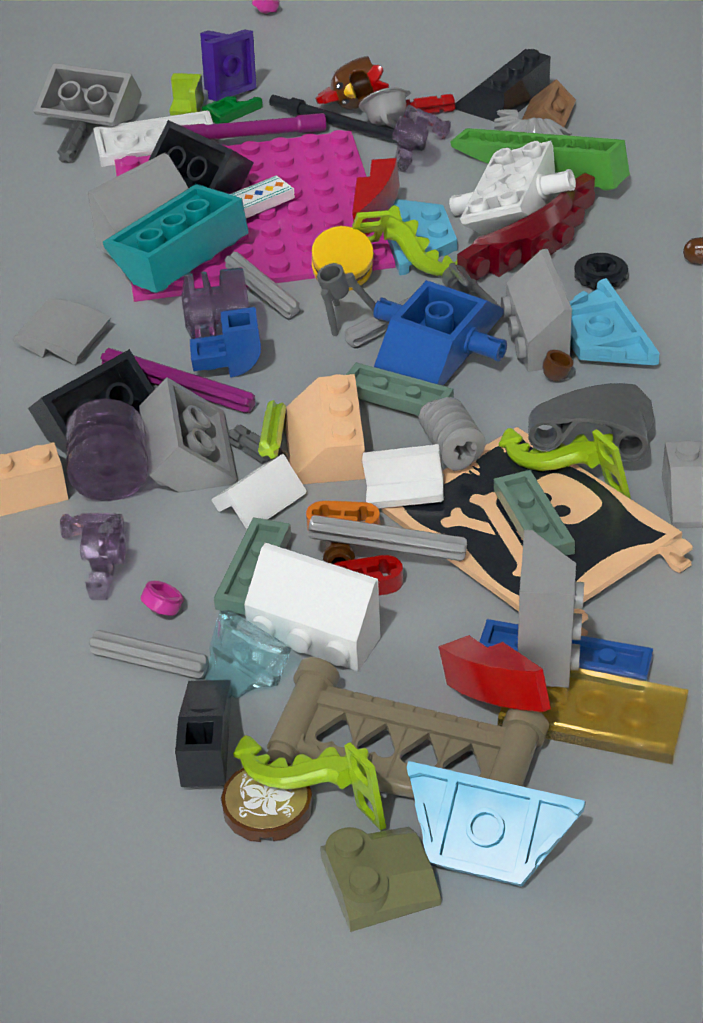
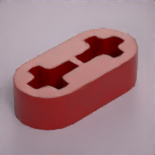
(376, 567)

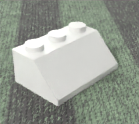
(315, 606)

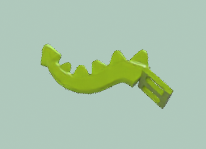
(405, 235)
(578, 451)
(308, 771)

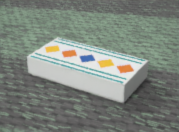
(265, 195)

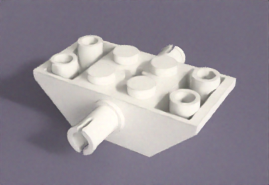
(512, 188)

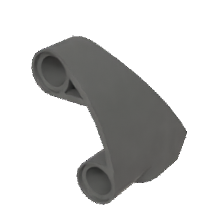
(615, 405)

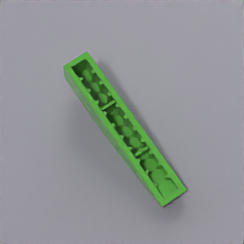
(598, 157)

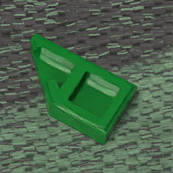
(230, 109)

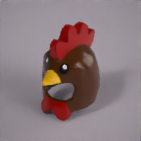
(353, 83)

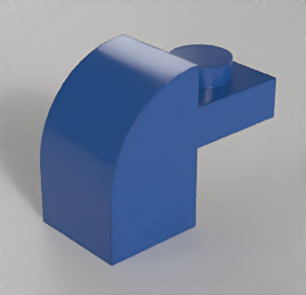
(236, 348)

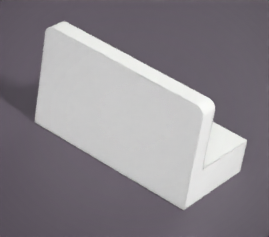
(404, 476)
(262, 491)

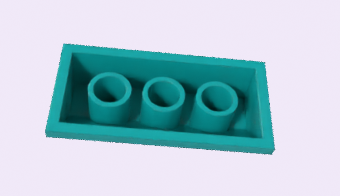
(178, 237)

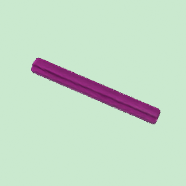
(205, 388)

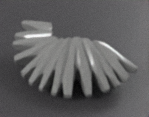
(509, 122)

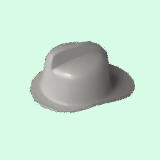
(385, 106)

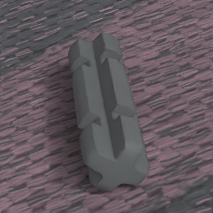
(72, 141)
(249, 443)

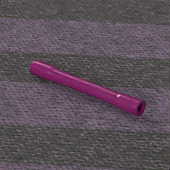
(299, 124)

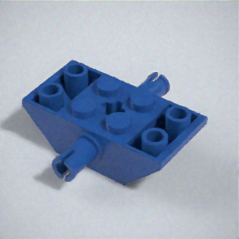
(436, 332)

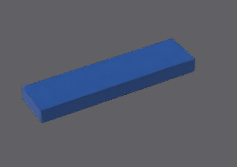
(595, 653)

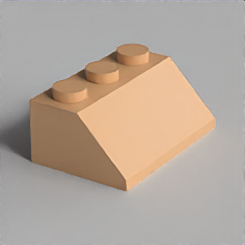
(326, 431)
(31, 479)

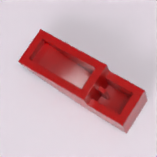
(378, 190)
(494, 674)

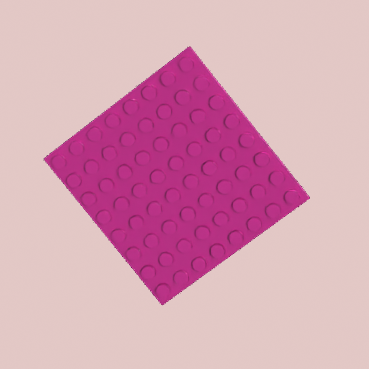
(282, 238)

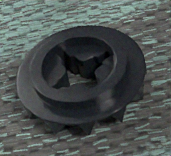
(599, 266)

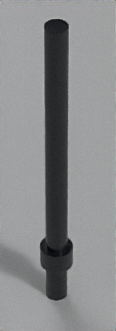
(299, 107)

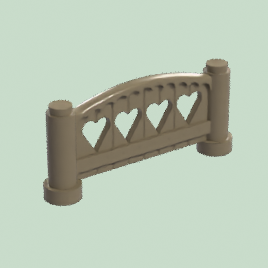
(318, 704)

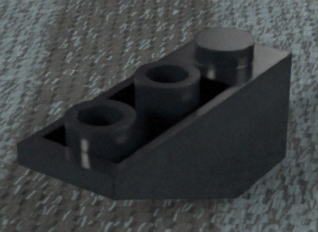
(203, 733)

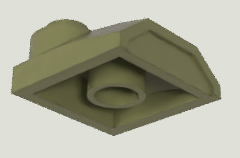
(379, 875)

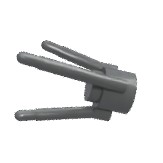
(458, 278)
(335, 286)

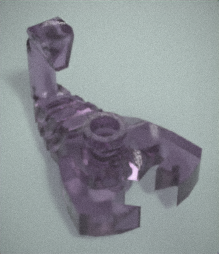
(412, 132)
(100, 544)

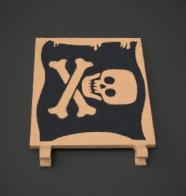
(607, 527)

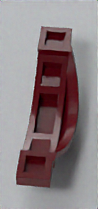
(520, 241)

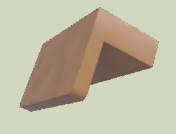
(551, 103)

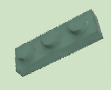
(395, 389)
(532, 510)
(237, 580)

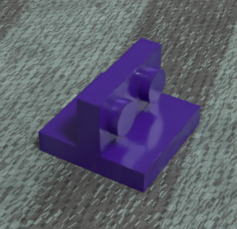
(228, 63)

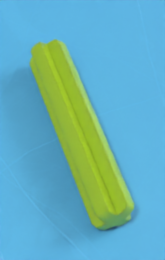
(272, 429)

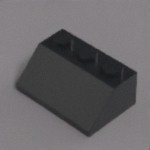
(509, 86)
(202, 160)
(114, 380)

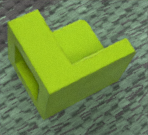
(187, 93)

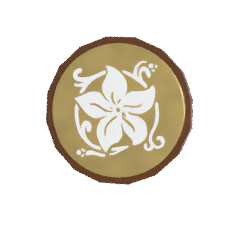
(264, 811)

